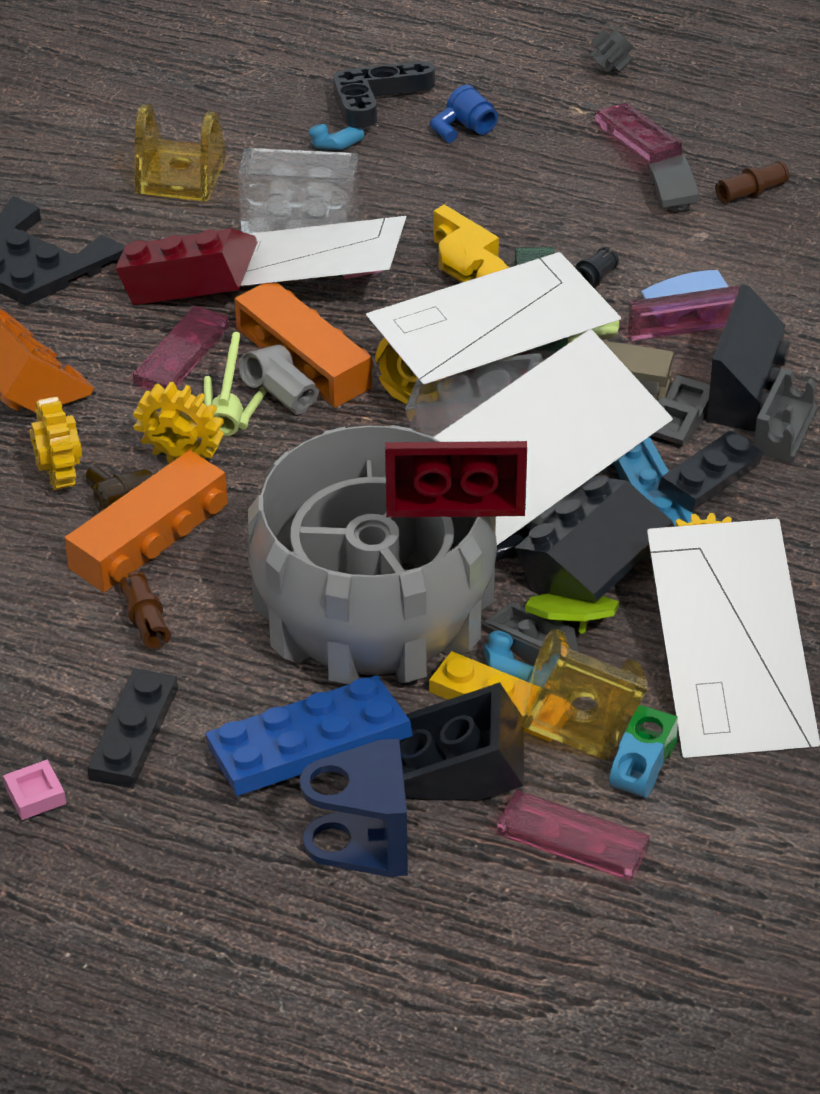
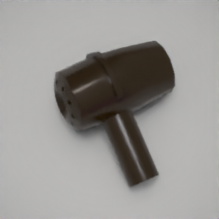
(110, 489)

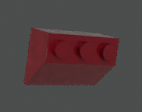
(185, 265)
(456, 479)

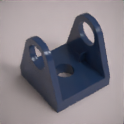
(368, 809)

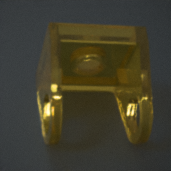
(160, 159)
(563, 676)

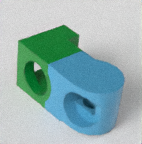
(643, 751)

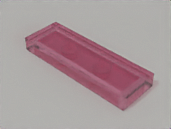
(638, 133)
(680, 313)
(181, 348)
(573, 834)

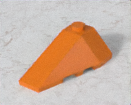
(32, 371)

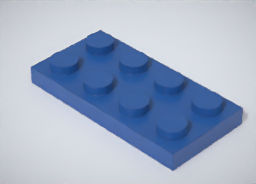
(293, 736)

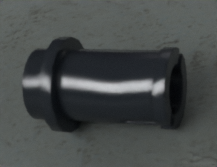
(597, 266)

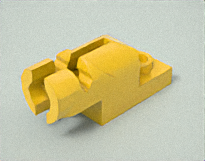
(464, 246)

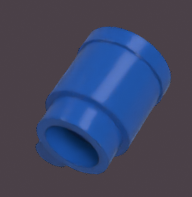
(469, 109)

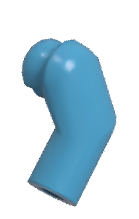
(334, 141)
(500, 657)

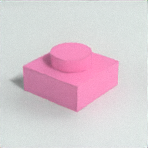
(34, 789)

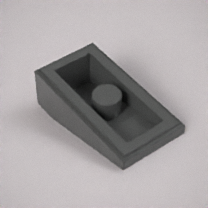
(526, 630)

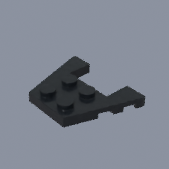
(38, 269)

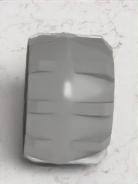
(333, 562)

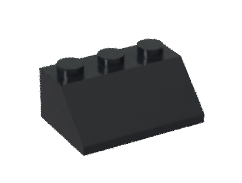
(746, 362)
(590, 540)

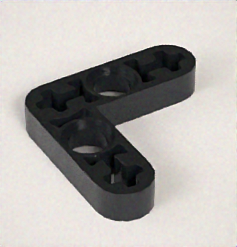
(358, 86)

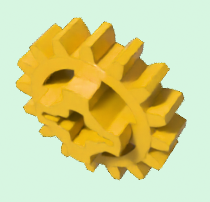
(178, 423)
(55, 443)

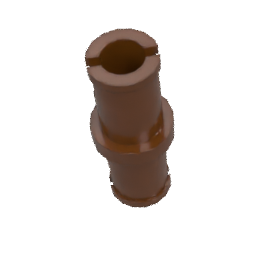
(752, 182)
(145, 610)

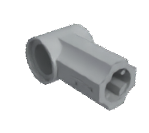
(275, 372)

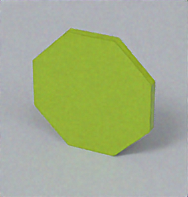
(571, 609)

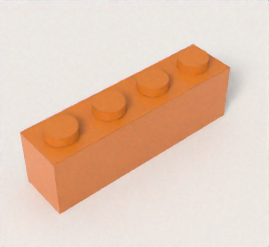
(318, 350)
(146, 521)

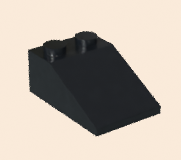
(464, 747)

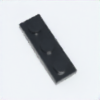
(710, 470)
(132, 728)

